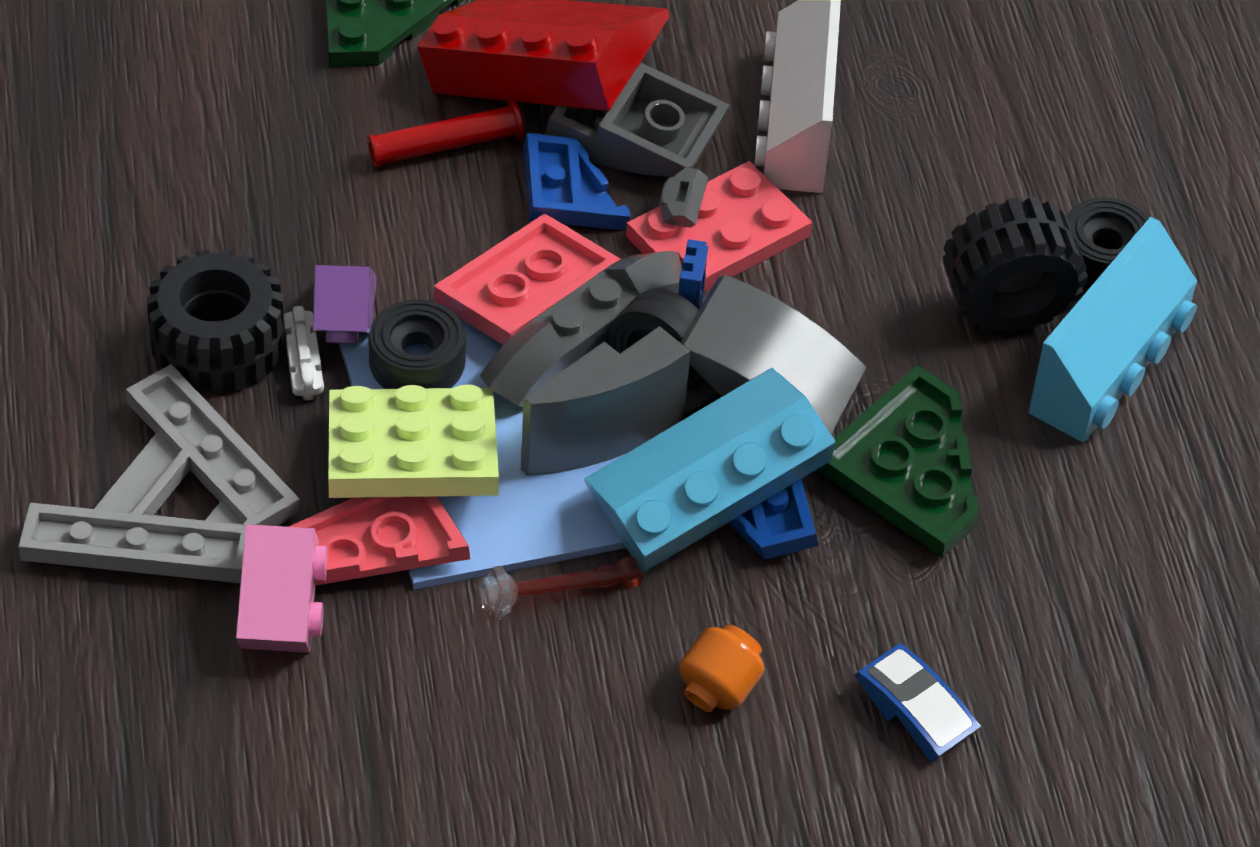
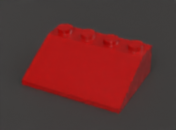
(539, 50)

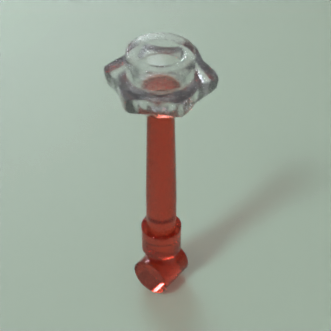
(500, 591)

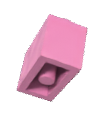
(279, 588)

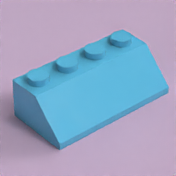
(1114, 334)
(711, 467)

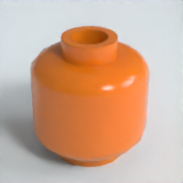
(721, 668)

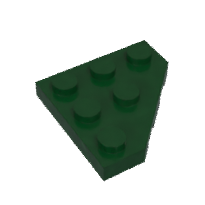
(369, 29)
(911, 461)

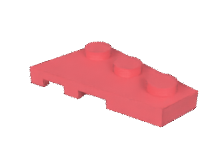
(385, 536)

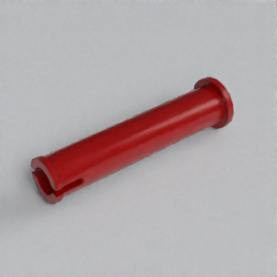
(446, 135)

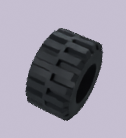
(1014, 265)
(216, 289)

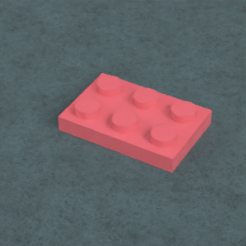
(739, 218)
(521, 277)

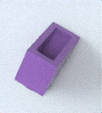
(343, 302)

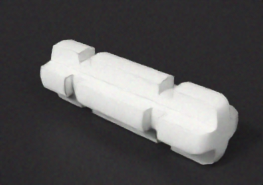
(303, 353)

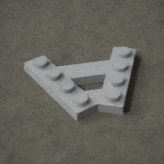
(123, 527)

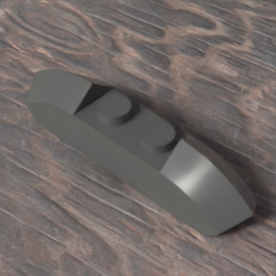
(576, 324)

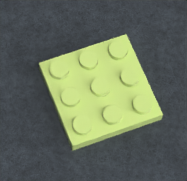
(412, 442)

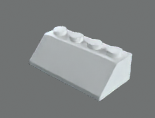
(800, 95)

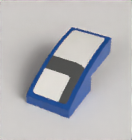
(920, 699)

